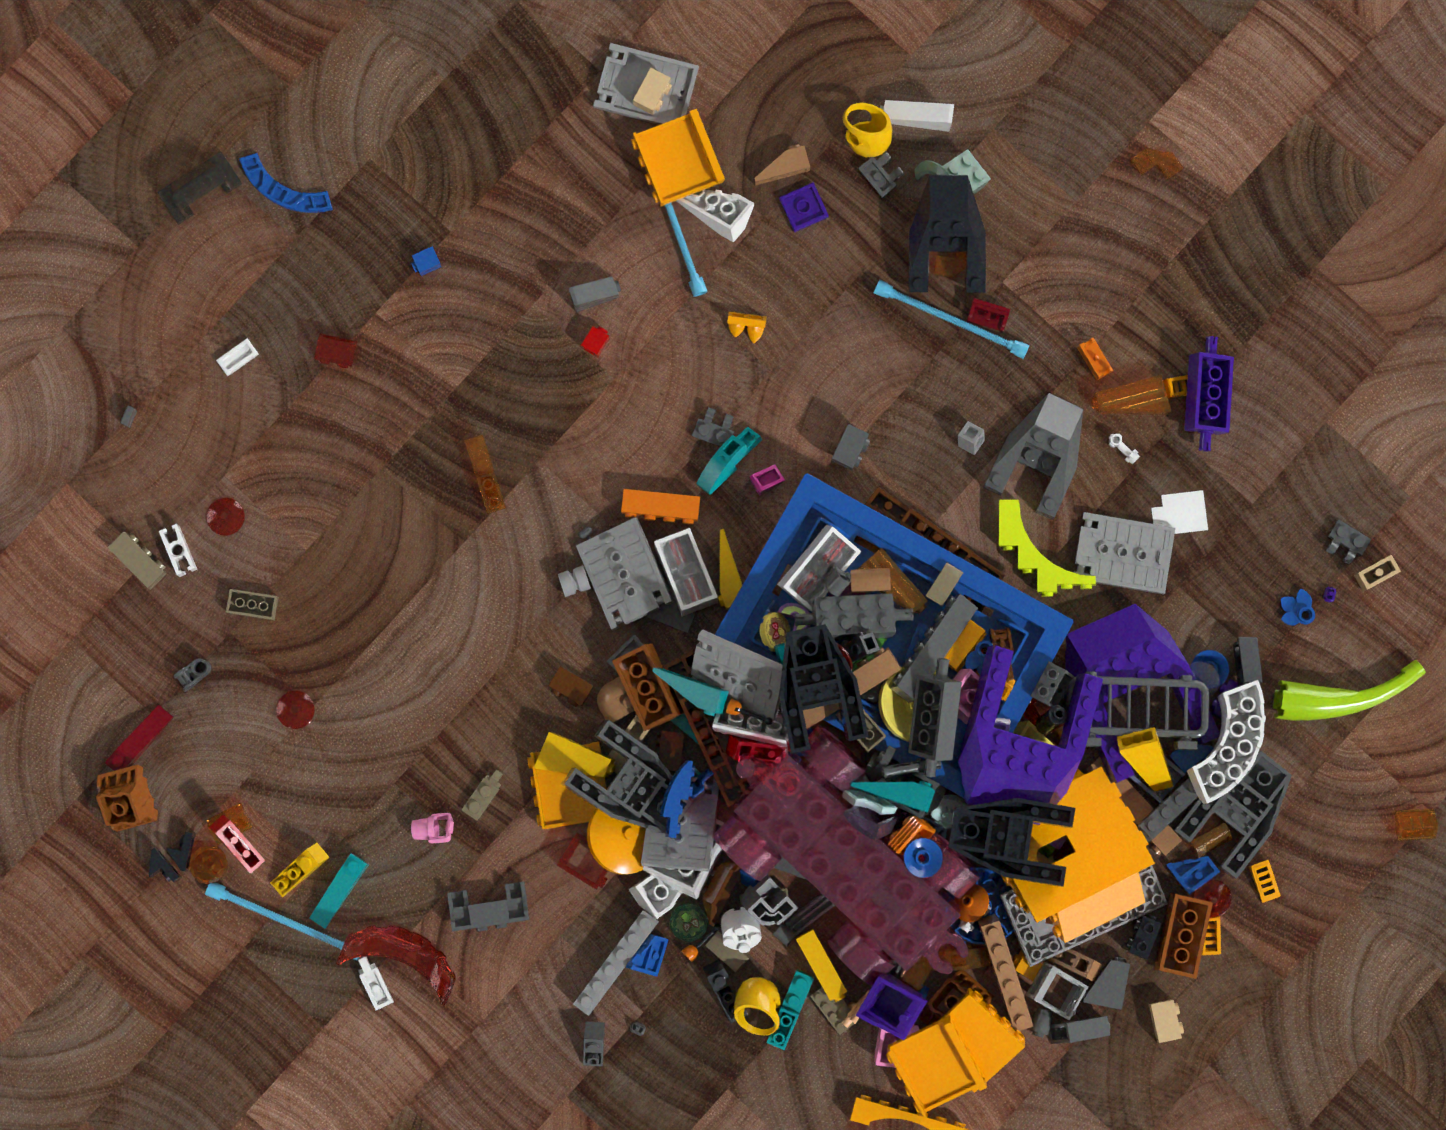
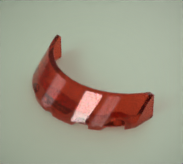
(404, 947)

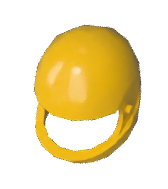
(869, 137)
(760, 995)

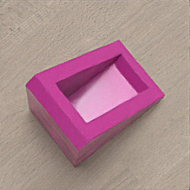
(766, 479)

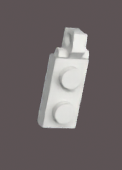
(374, 984)

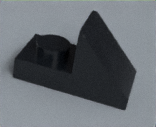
(183, 856)
(159, 862)

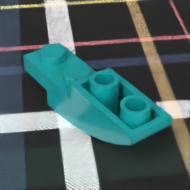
(724, 460)
(791, 1008)

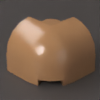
(614, 701)

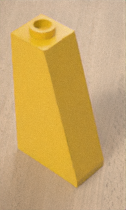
(562, 754)
(1146, 756)
(821, 965)

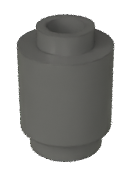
(1041, 1022)

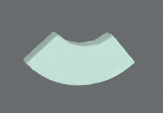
(878, 804)

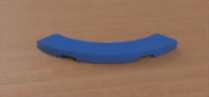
(280, 194)

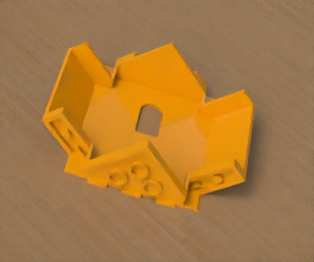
(1102, 872)

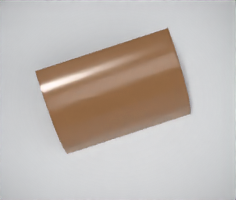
(870, 580)

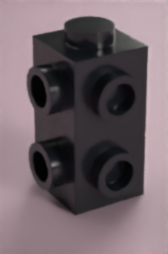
(861, 646)
(1144, 936)

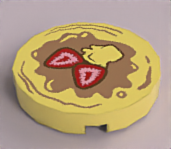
(774, 630)

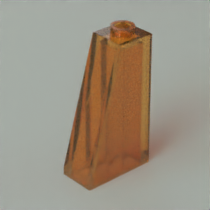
(1138, 397)
(903, 590)

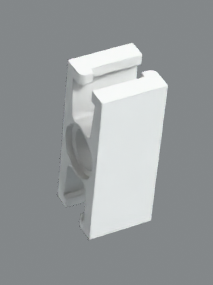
(170, 550)

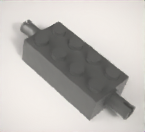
(855, 614)
(935, 717)

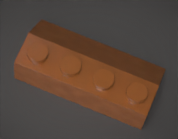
(649, 694)
(1183, 936)

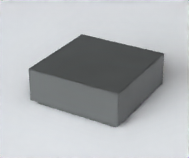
(128, 416)

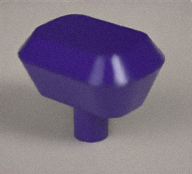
(1329, 594)

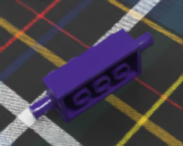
(1209, 393)

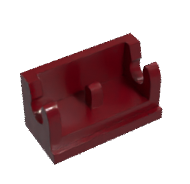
(988, 315)

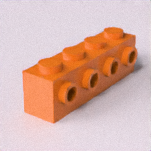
(660, 505)

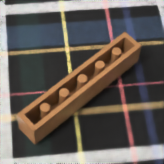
(868, 674)
(1140, 808)
(1005, 972)

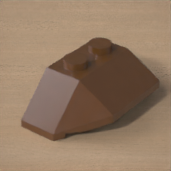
(718, 891)

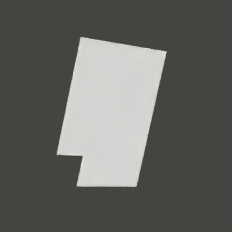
(1182, 511)

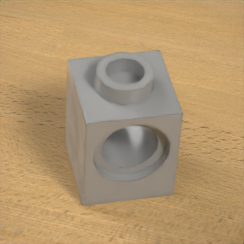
(971, 438)

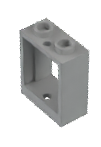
(1042, 982)

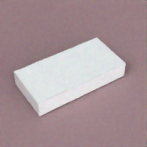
(237, 357)

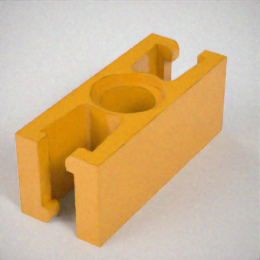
(965, 644)

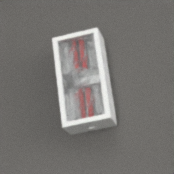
(686, 572)
(806, 576)

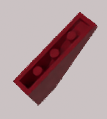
(139, 739)

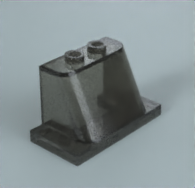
(198, 183)

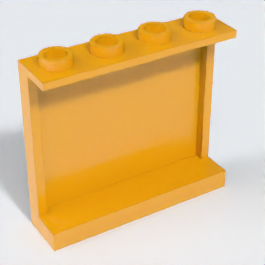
(678, 158)
(556, 803)
(986, 1033)
(935, 1065)

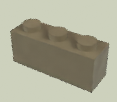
(137, 559)

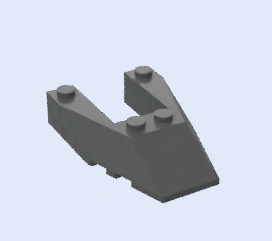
(1046, 443)
(636, 789)
(1247, 808)

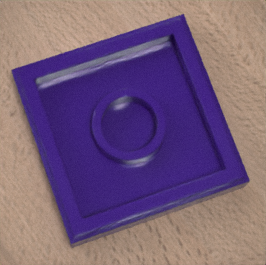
(803, 207)

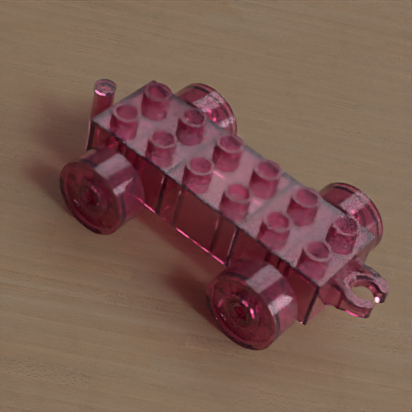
(801, 818)

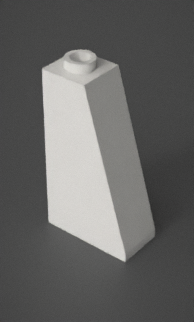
(919, 114)

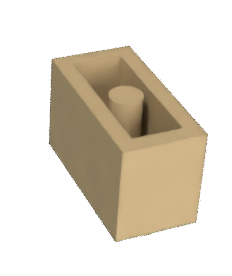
(652, 91)
(1377, 573)
(1166, 1021)

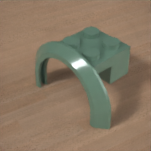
(961, 165)

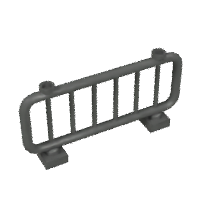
(1185, 735)

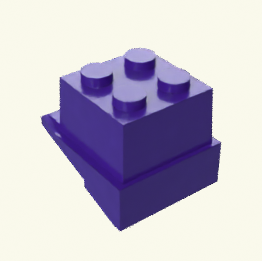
(892, 1006)

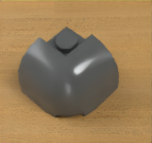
(767, 902)

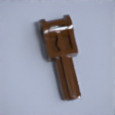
(1003, 639)

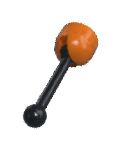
(735, 707)
(691, 951)

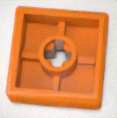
(912, 829)

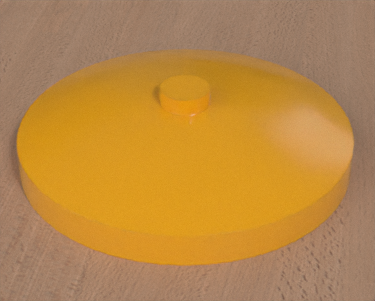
(615, 843)

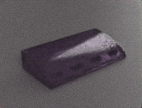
(872, 823)

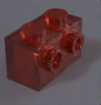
(335, 350)

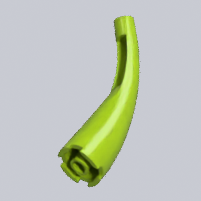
(1315, 702)

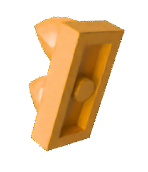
(754, 323)

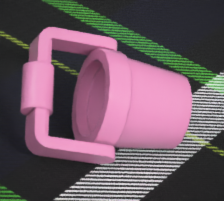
(429, 828)

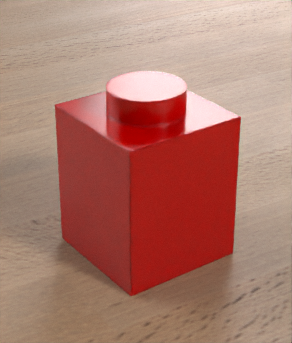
(595, 341)

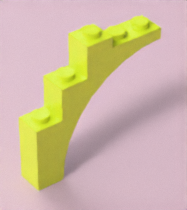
(1049, 575)

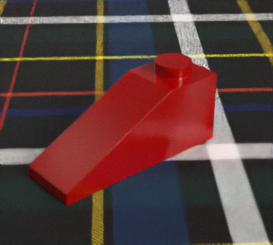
(762, 751)

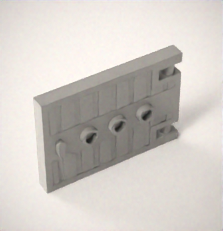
(624, 77)
(1125, 552)
(624, 573)
(742, 672)
(695, 838)

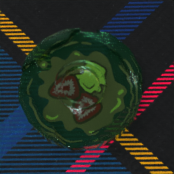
(688, 922)

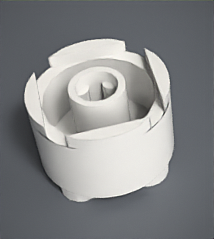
(740, 930)

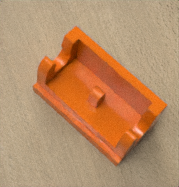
(1095, 359)

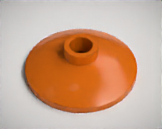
(976, 907)

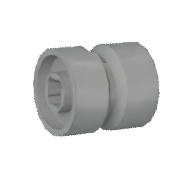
(574, 581)

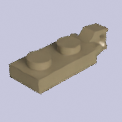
(483, 795)

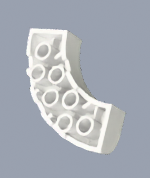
(1237, 744)

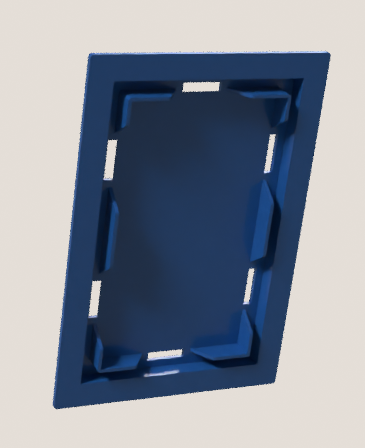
(1034, 627)

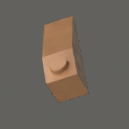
(787, 164)
(1077, 964)

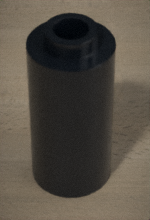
(1051, 719)

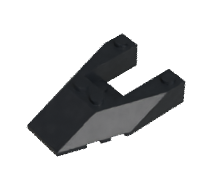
(947, 223)
(815, 677)
(1000, 837)

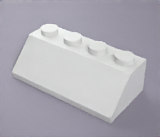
(750, 727)

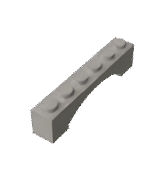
(616, 962)

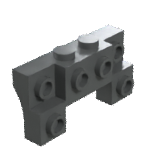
(491, 913)

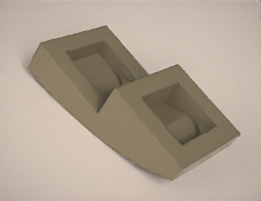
(944, 584)
(729, 956)

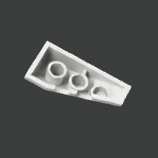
(720, 211)
(654, 895)

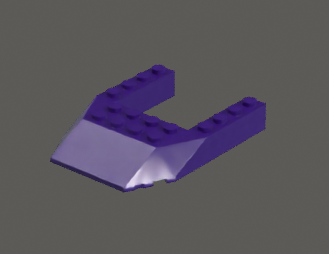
(1134, 647)
(1011, 766)

